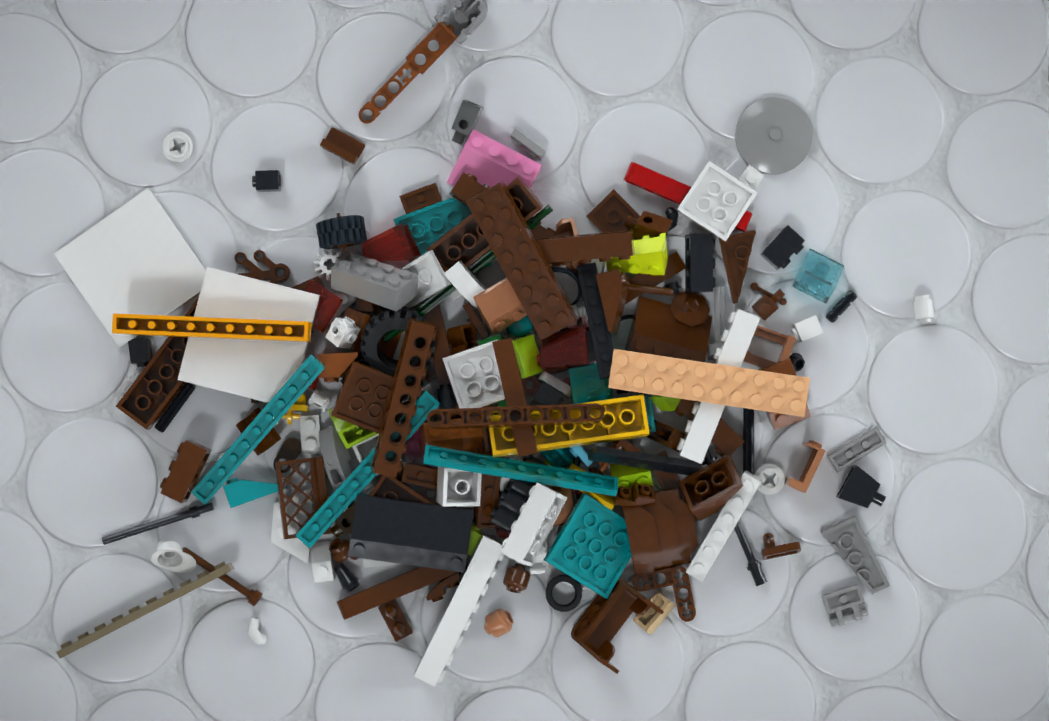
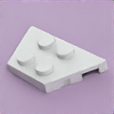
(294, 545)

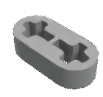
(555, 383)

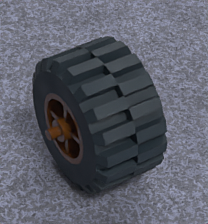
(341, 232)

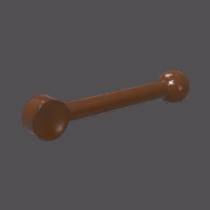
(754, 286)

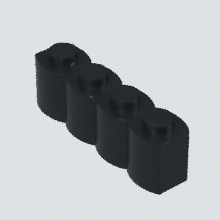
(513, 500)

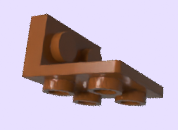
(617, 444)

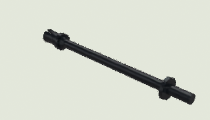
(754, 565)

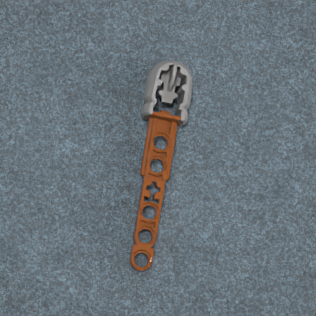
(444, 36)

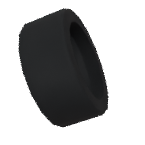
(566, 607)

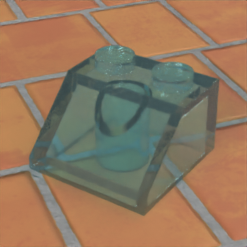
(818, 276)

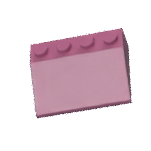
(492, 162)

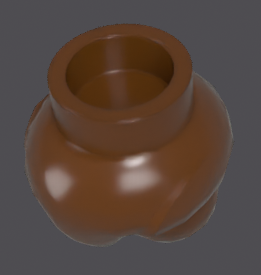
(340, 550)

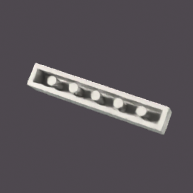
(723, 527)

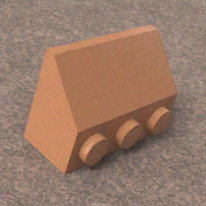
(499, 306)

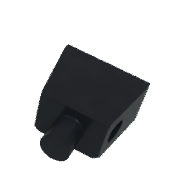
(860, 489)

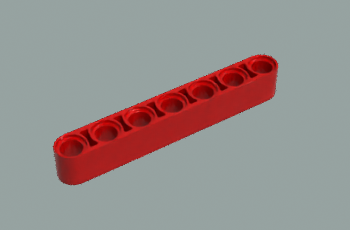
(667, 188)

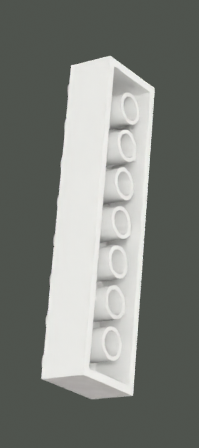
(707, 415)
(459, 610)

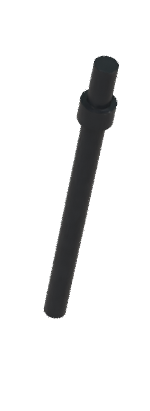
(193, 512)

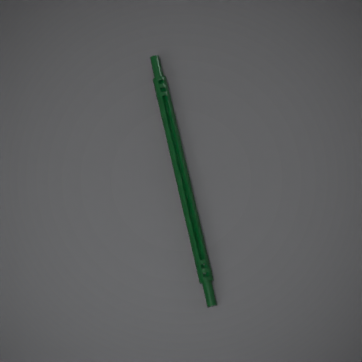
(474, 268)

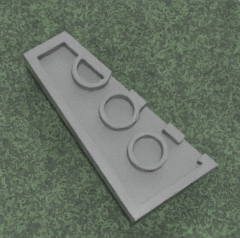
(855, 550)

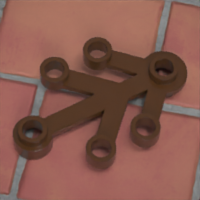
(257, 273)

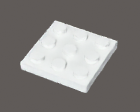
(717, 201)
(475, 376)

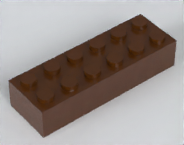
(466, 240)

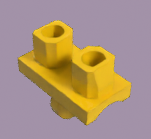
(299, 405)

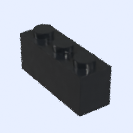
(699, 263)

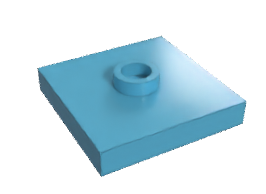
(582, 453)

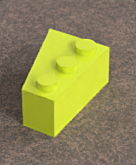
(649, 257)

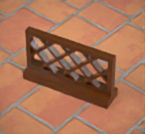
(318, 490)

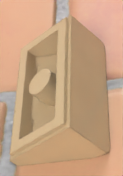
(652, 618)

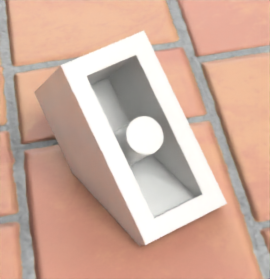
(322, 562)

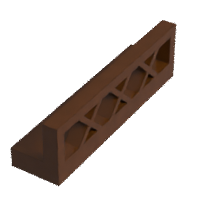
(488, 499)

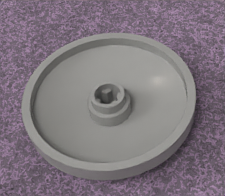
(773, 135)

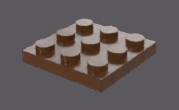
(363, 397)

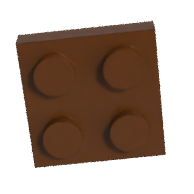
(612, 213)

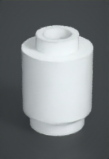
(923, 309)

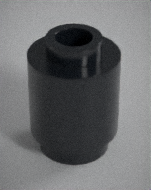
(446, 397)

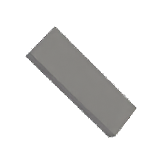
(856, 449)

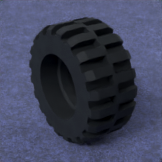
(377, 327)

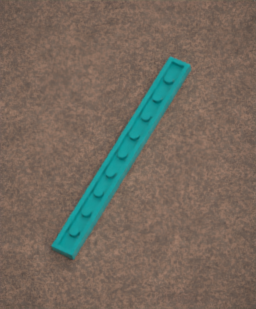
(258, 429)
(520, 470)
(358, 480)

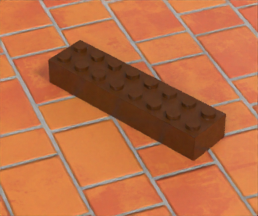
(522, 260)
(157, 382)

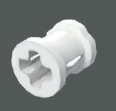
(320, 401)

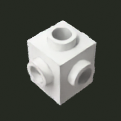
(343, 332)

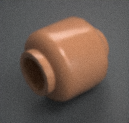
(498, 623)

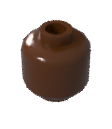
(516, 578)

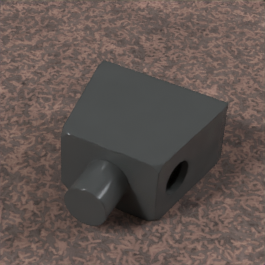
(470, 112)

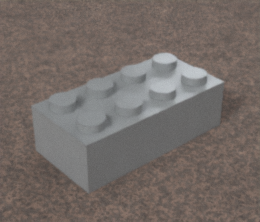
(374, 281)

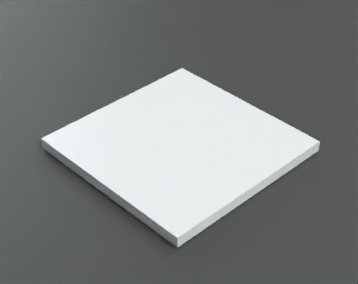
(133, 264)
(246, 366)

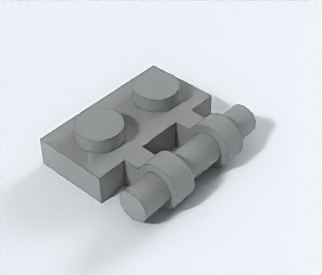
(844, 599)

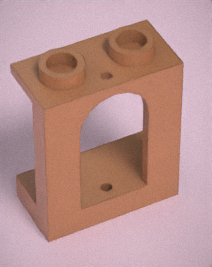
(786, 341)
(810, 468)

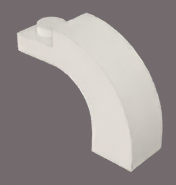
(465, 282)

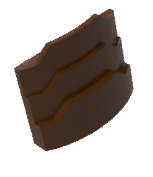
(660, 532)

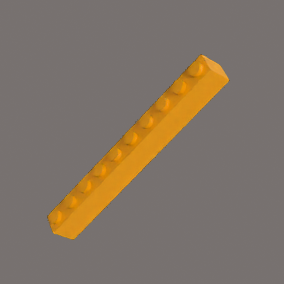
(211, 327)

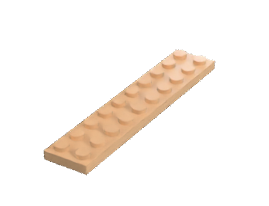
(709, 382)

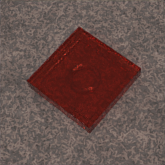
(327, 305)

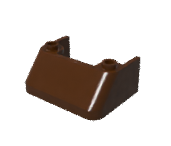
(606, 617)

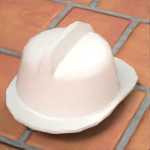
(171, 556)

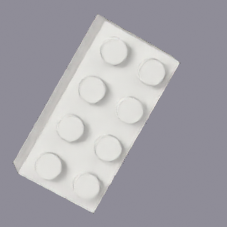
(533, 524)

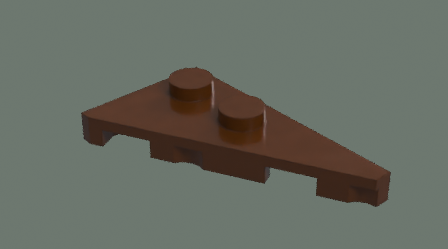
(735, 258)

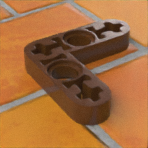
(670, 581)

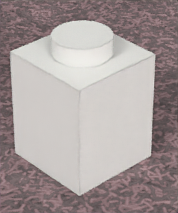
(806, 329)

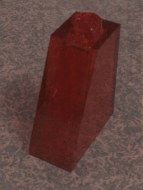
(392, 245)
(565, 351)

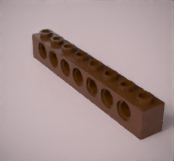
(414, 329)

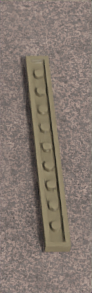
(137, 612)

